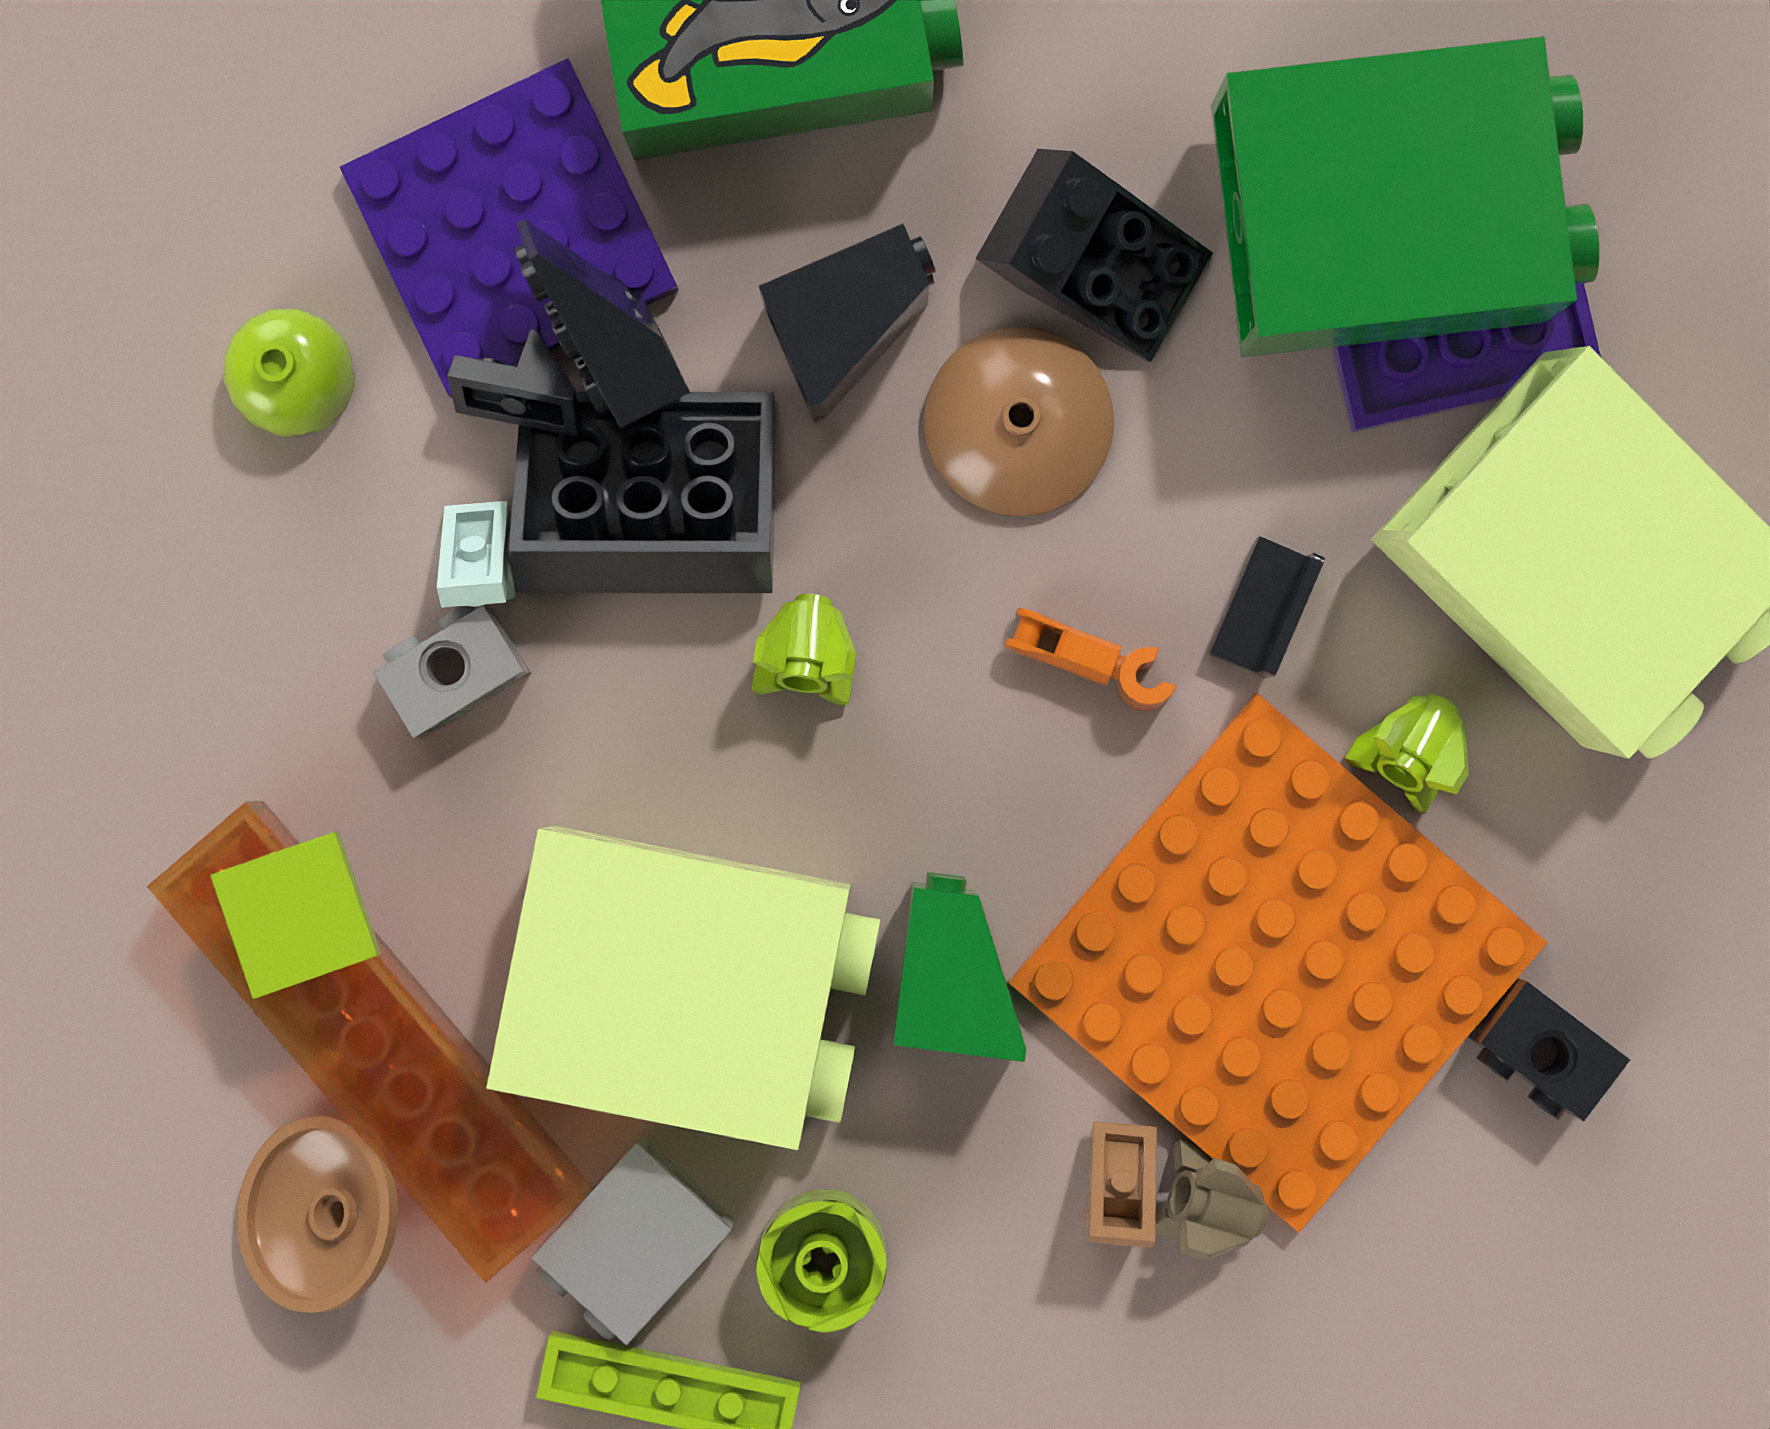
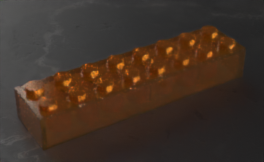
(391, 1069)

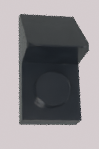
(526, 395)

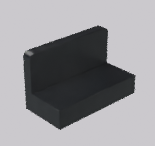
(1265, 607)

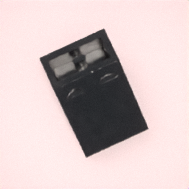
(1094, 252)
(611, 327)

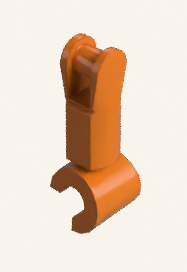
(1090, 658)

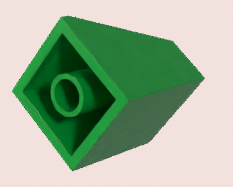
(952, 977)

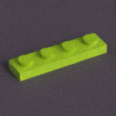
(662, 1386)

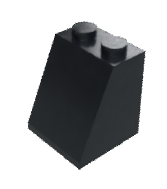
(847, 312)

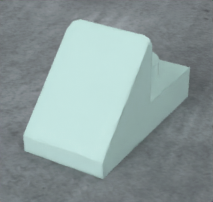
(475, 555)

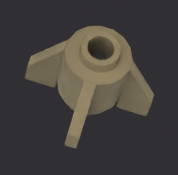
(1210, 1205)

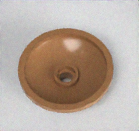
(1008, 466)
(294, 1219)

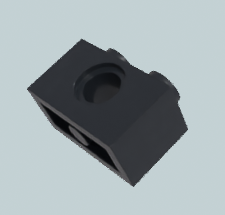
(1583, 1062)

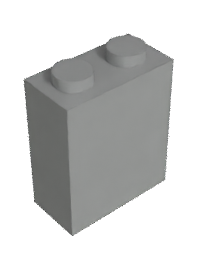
(632, 1241)

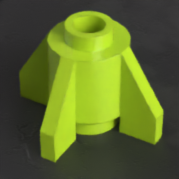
(806, 651)
(1417, 749)

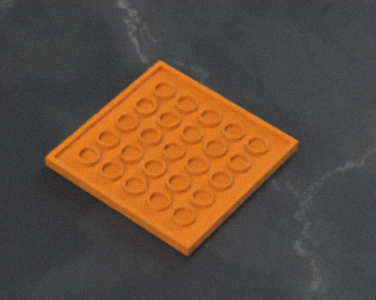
(1277, 961)

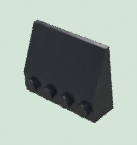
(651, 504)

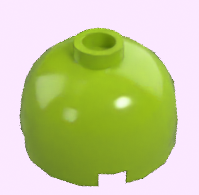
(288, 372)

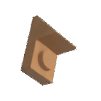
(1121, 1185)

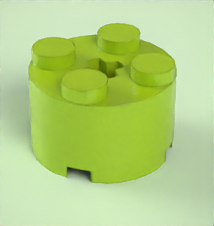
(806, 1292)

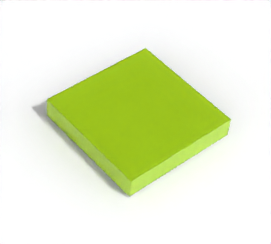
(295, 914)

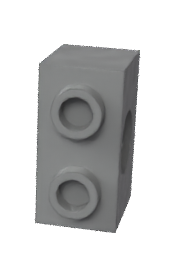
(411, 679)

